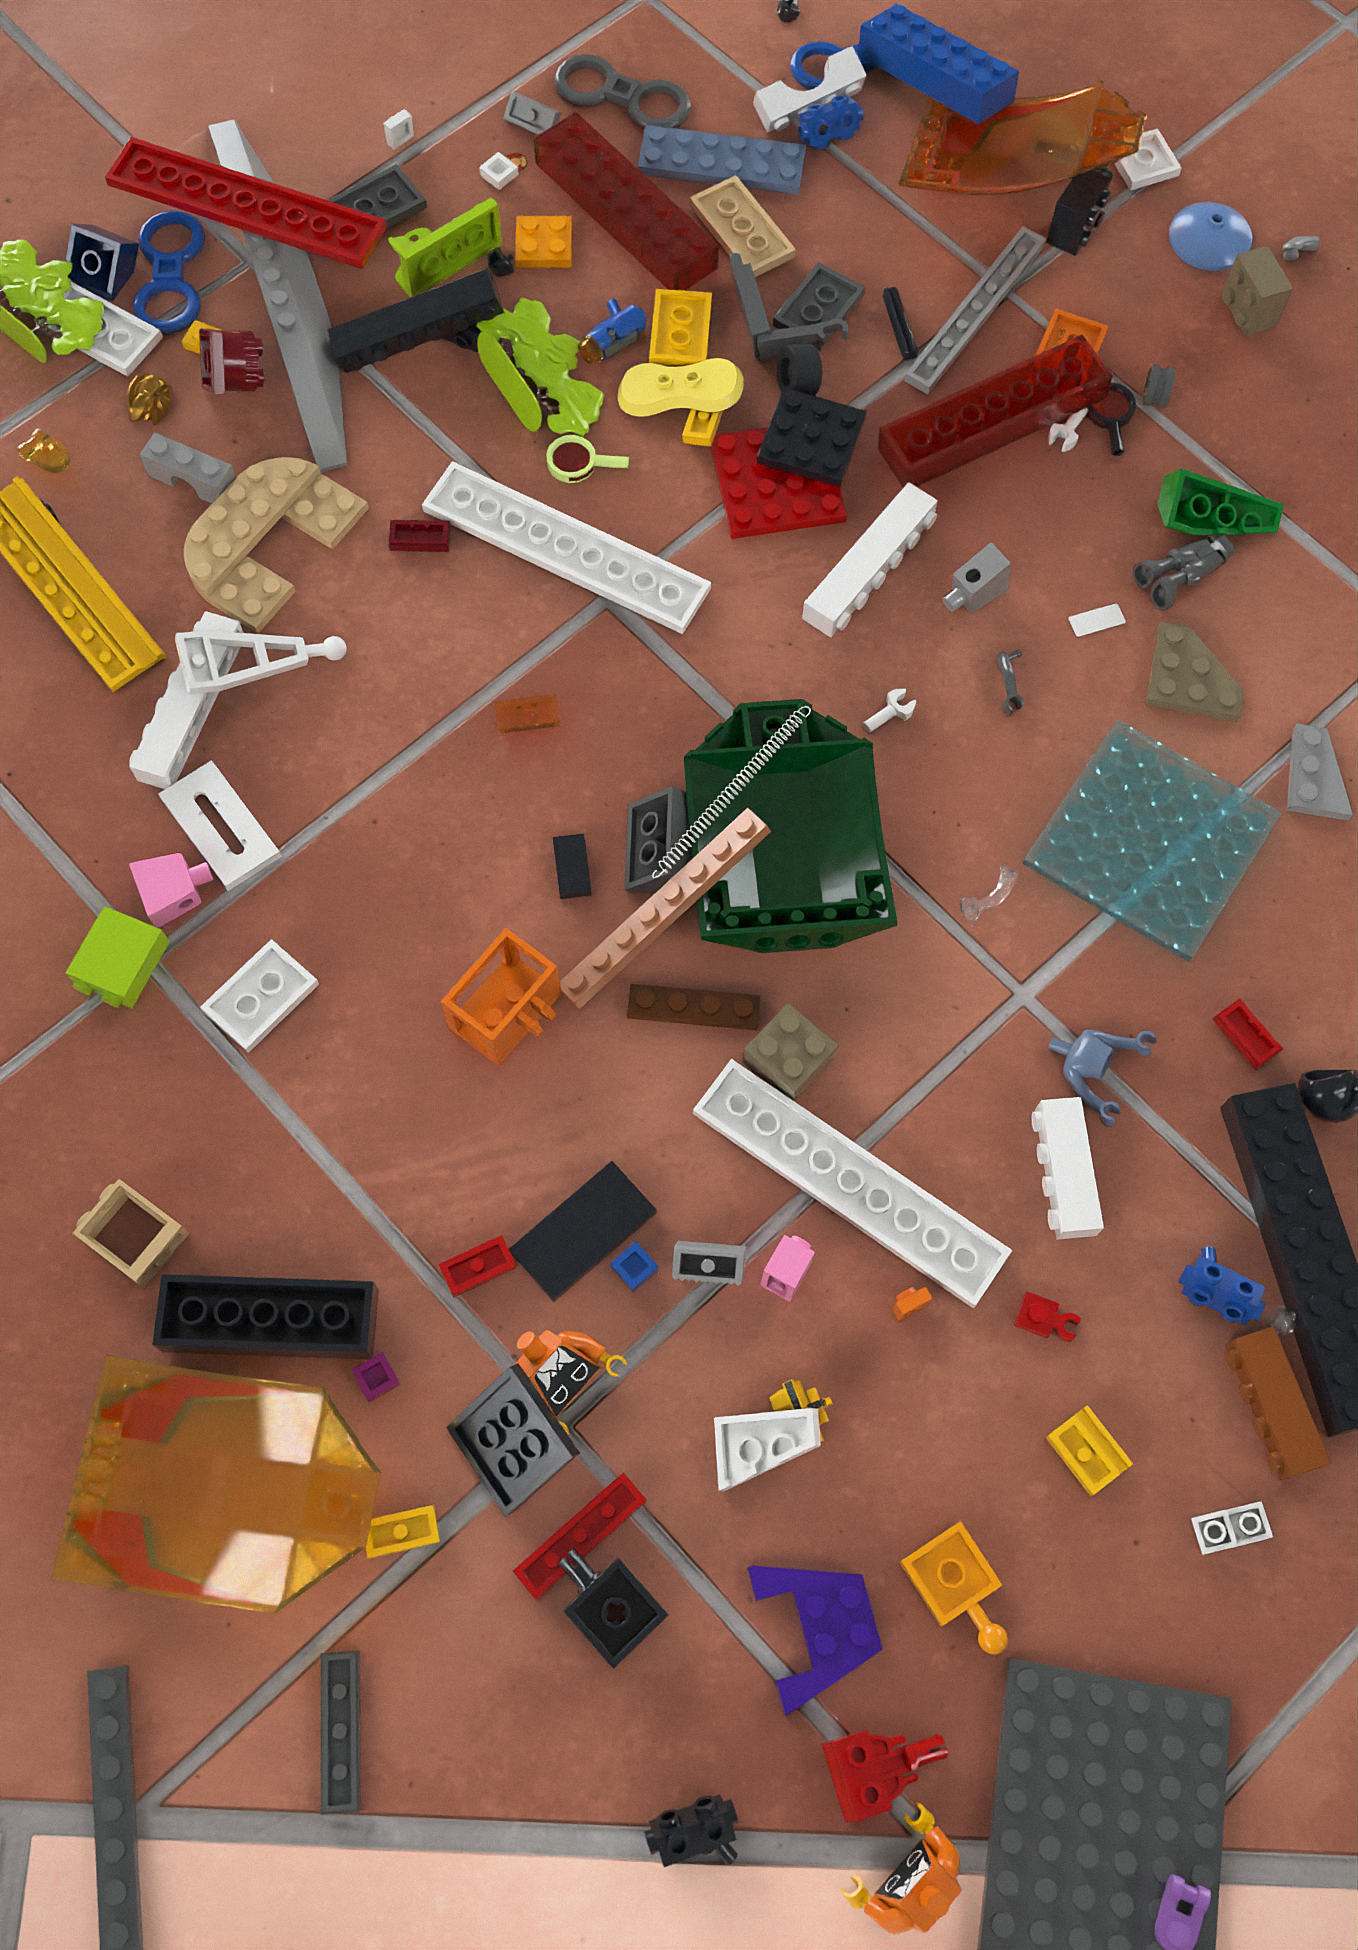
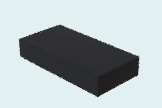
(572, 866)

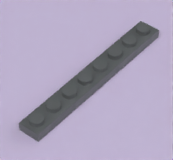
(114, 1810)

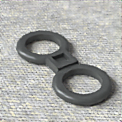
(621, 91)

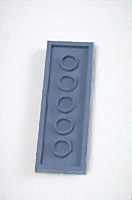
(718, 157)

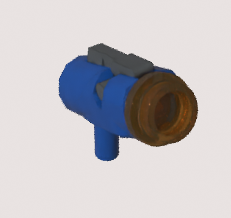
(613, 332)

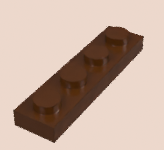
(693, 1007)

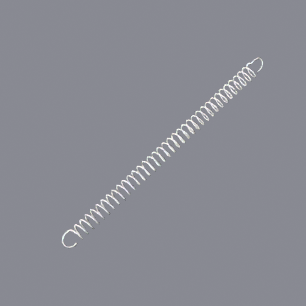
(734, 791)

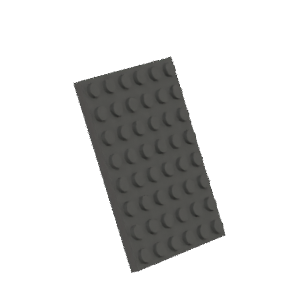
(1097, 1806)

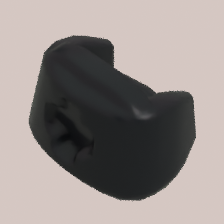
(788, 10)
(499, 263)

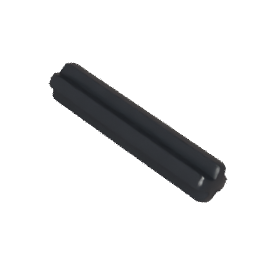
(900, 323)

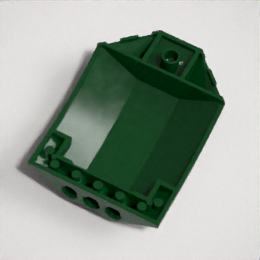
(823, 864)

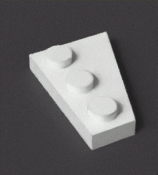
(761, 1442)

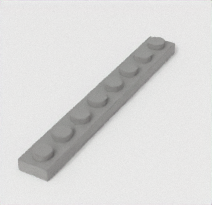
(974, 310)

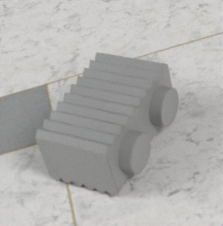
(709, 1262)

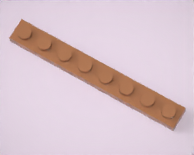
(664, 907)

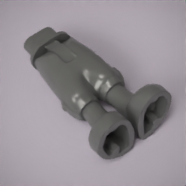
(1193, 563)

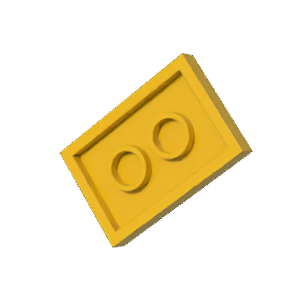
(680, 327)

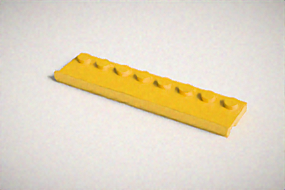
(72, 589)

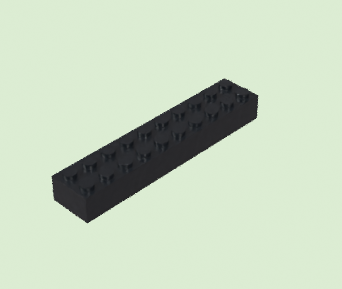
(1302, 1241)

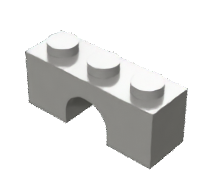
(171, 460)

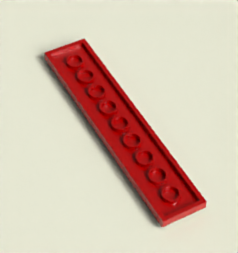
(246, 202)

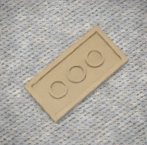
(742, 225)

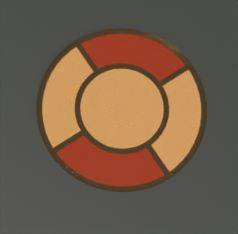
(518, 159)

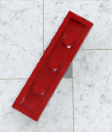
(583, 1532)

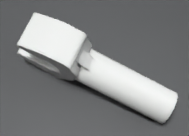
(1067, 430)
(892, 709)

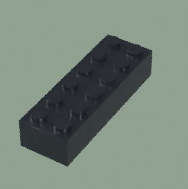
(266, 1316)

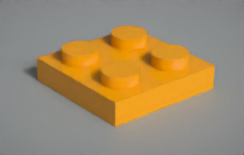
(543, 242)

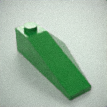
(1211, 507)

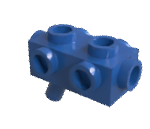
(839, 118)
(1222, 1289)

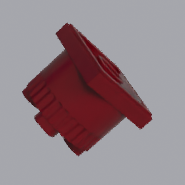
(230, 361)

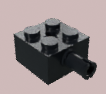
(1080, 211)
(615, 1586)

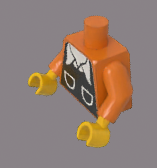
(562, 1365)
(920, 1885)

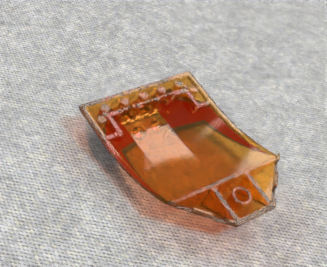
(1023, 144)

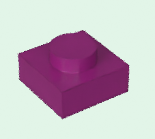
(376, 1377)

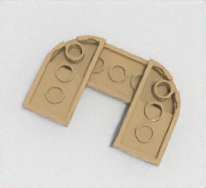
(244, 514)

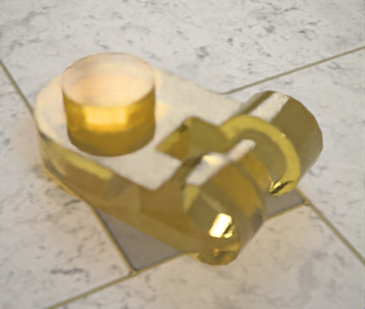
(51, 455)

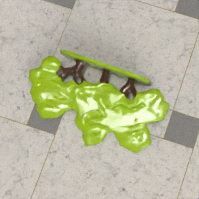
(41, 293)
(546, 361)

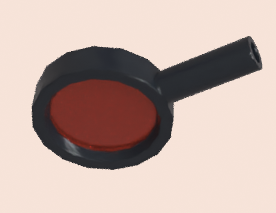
(1113, 414)

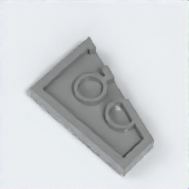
(1315, 775)

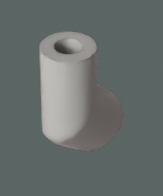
(1299, 243)

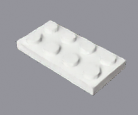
(123, 337)

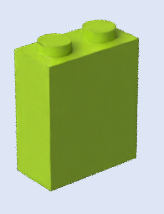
(117, 958)

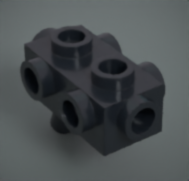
(694, 1831)

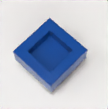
(634, 1266)

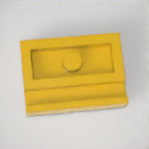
(1089, 1450)

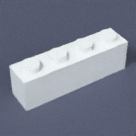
(1068, 1168)

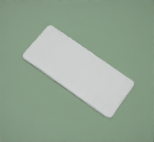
(1097, 620)

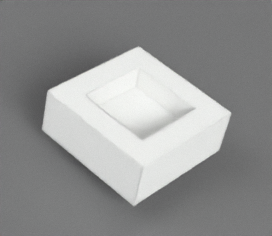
(398, 129)
(498, 171)

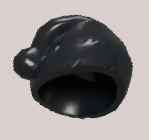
(1330, 1094)

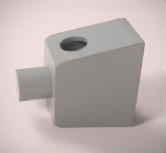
(979, 580)

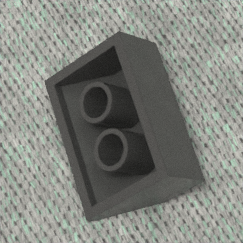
(652, 831)

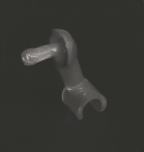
(972, 907)

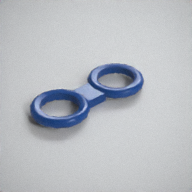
(819, 48)
(169, 270)

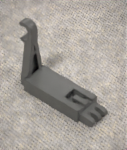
(763, 342)

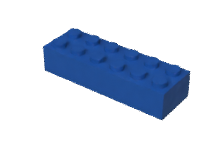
(938, 63)

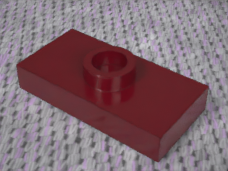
(419, 535)

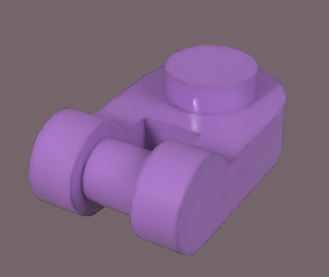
(1176, 1929)

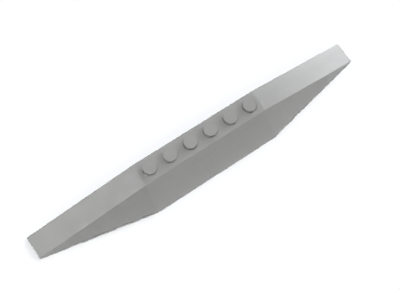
(295, 315)

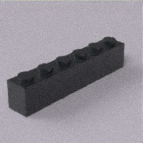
(416, 321)

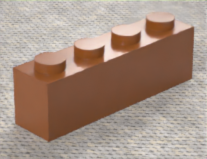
(1276, 1403)

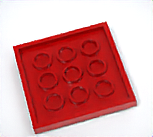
(766, 498)

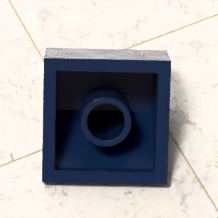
(100, 260)

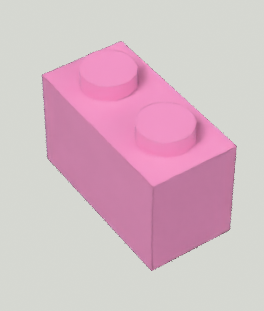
(787, 1267)

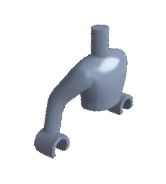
(1091, 1058)

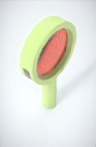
(574, 459)

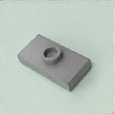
(530, 113)

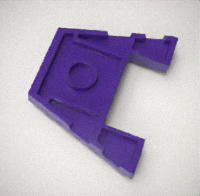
(834, 1623)

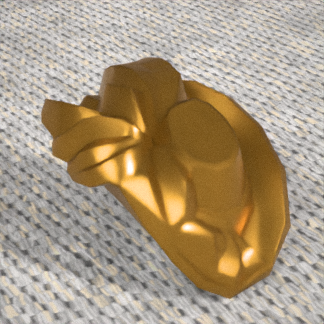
(148, 398)

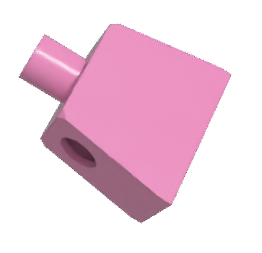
(169, 886)

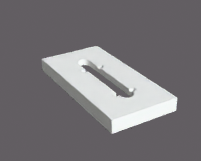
(228, 867)

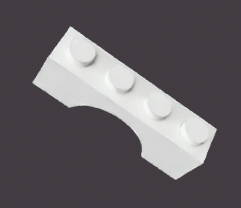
(780, 105)

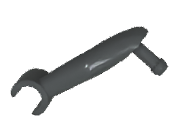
(1009, 680)

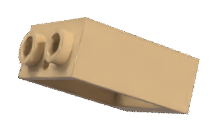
(157, 1251)

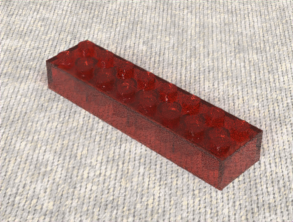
(626, 203)
(994, 412)

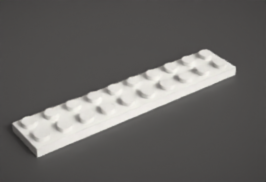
(567, 547)
(852, 1183)

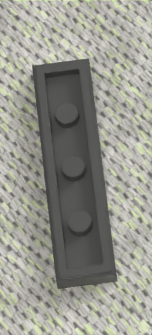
(340, 1732)

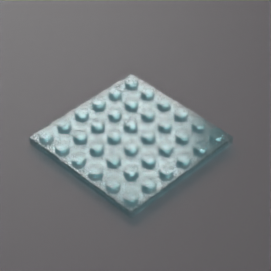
(1152, 839)

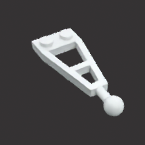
(200, 666)

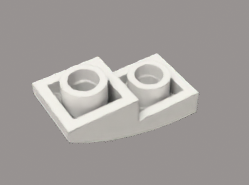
(1231, 1527)

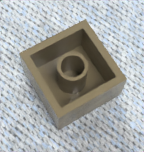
(1256, 290)
(789, 1052)

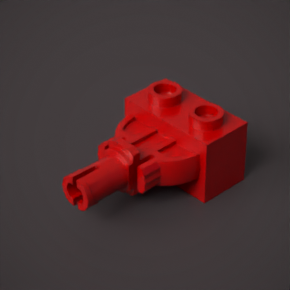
(870, 1772)

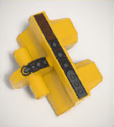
(794, 1398)

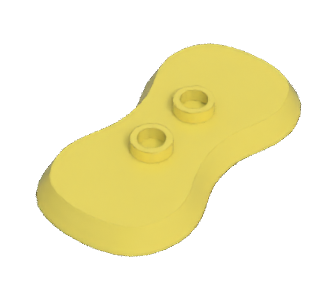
(701, 386)

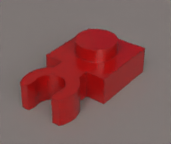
(1041, 1316)

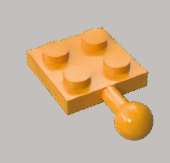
(953, 1579)

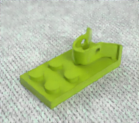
(447, 249)

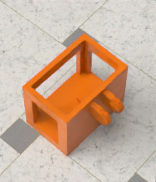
(506, 1002)

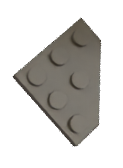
(1190, 677)

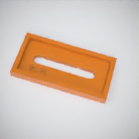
(1068, 325)

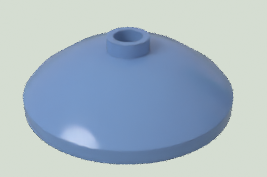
(1209, 235)

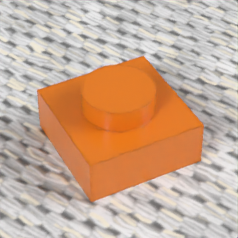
(911, 1302)

